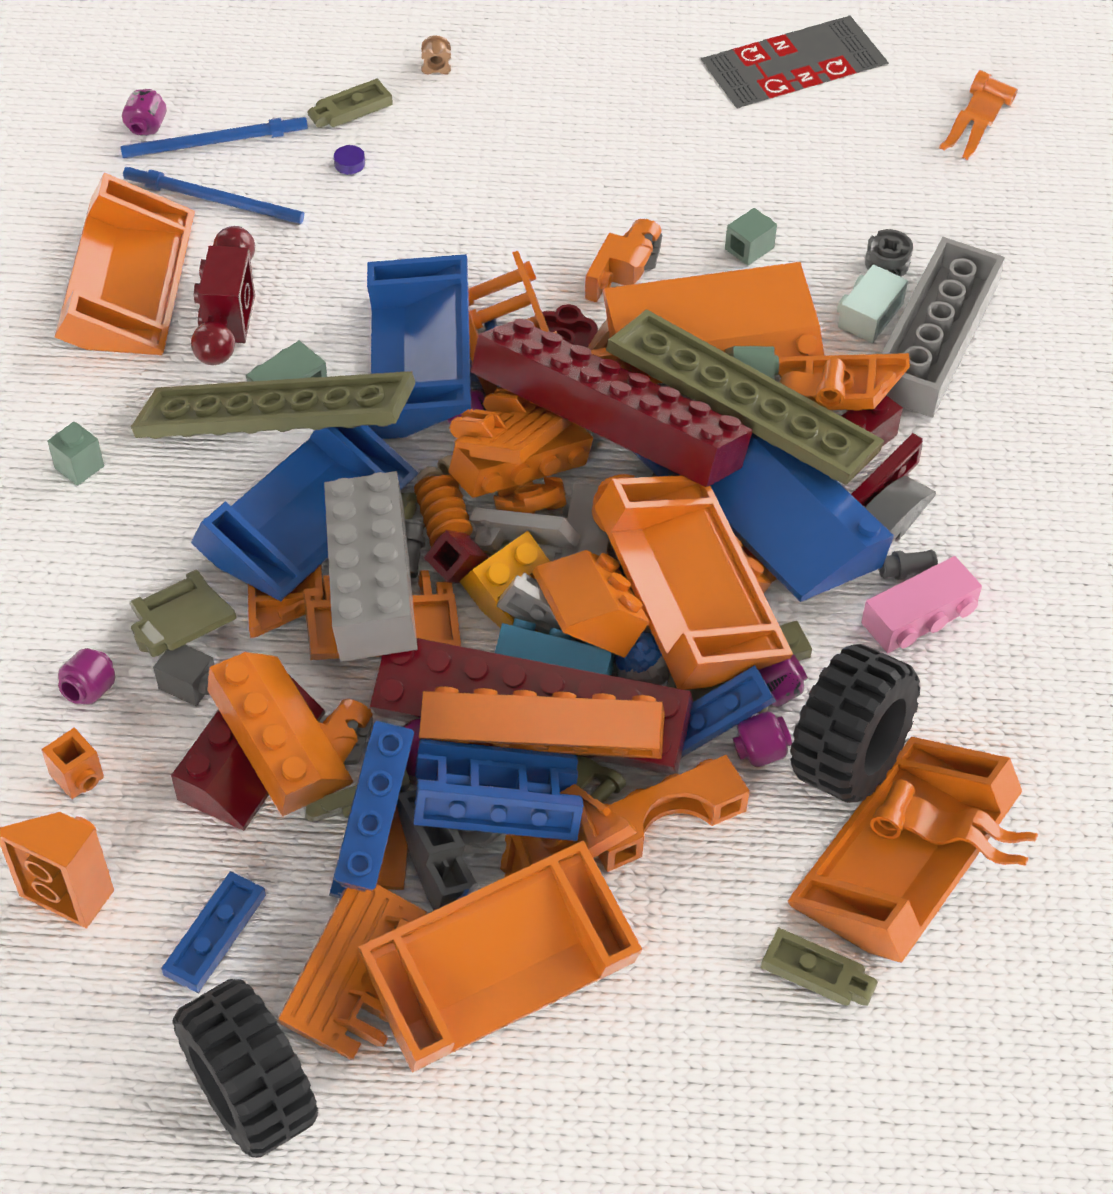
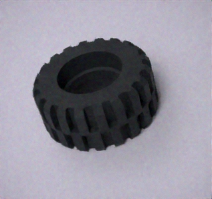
(855, 723)
(245, 1067)

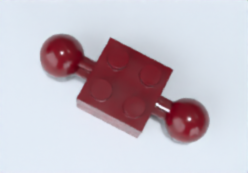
(224, 296)

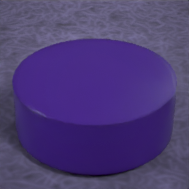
(349, 159)

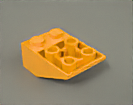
(494, 575)

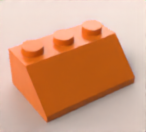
(593, 600)
(58, 865)

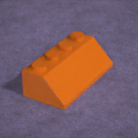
(276, 730)

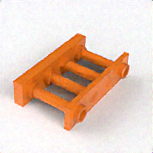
(477, 318)

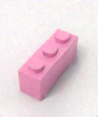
(921, 604)

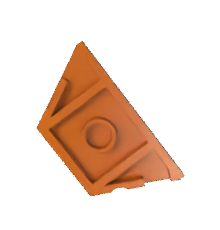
(865, 376)
(269, 613)
(598, 828)

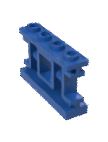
(372, 809)
(528, 809)

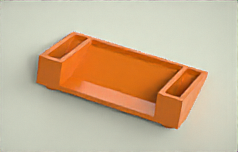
(125, 270)
(728, 309)
(690, 579)
(890, 889)
(498, 955)

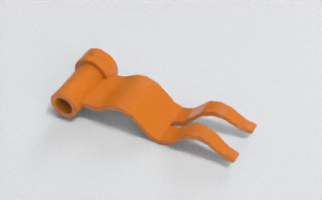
(982, 109)
(824, 386)
(939, 827)

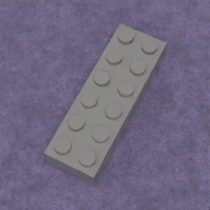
(942, 321)
(369, 567)

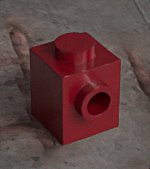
(455, 555)

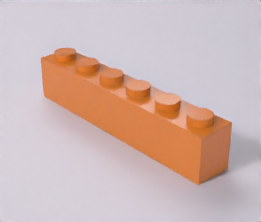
(545, 723)

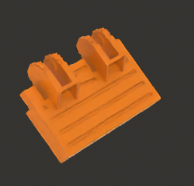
(508, 428)
(433, 613)
(335, 976)

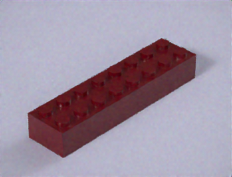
(612, 401)
(436, 664)

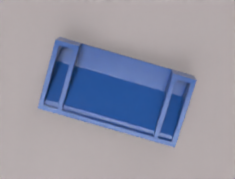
(422, 329)
(800, 521)
(280, 525)

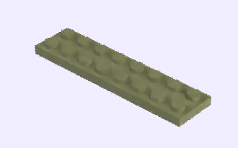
(743, 392)
(275, 405)

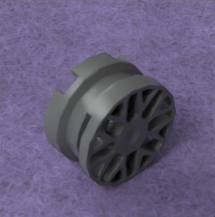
(889, 251)

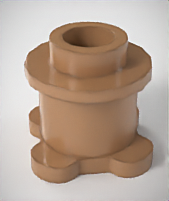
(436, 55)

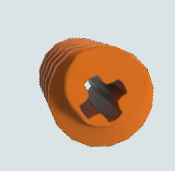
(442, 506)

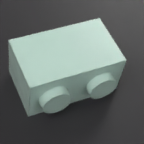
(871, 303)

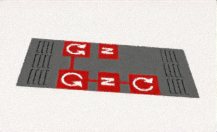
(793, 61)

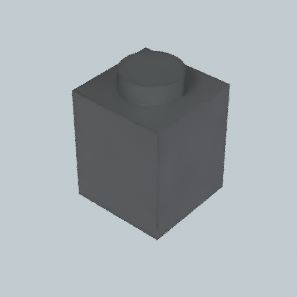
(184, 673)

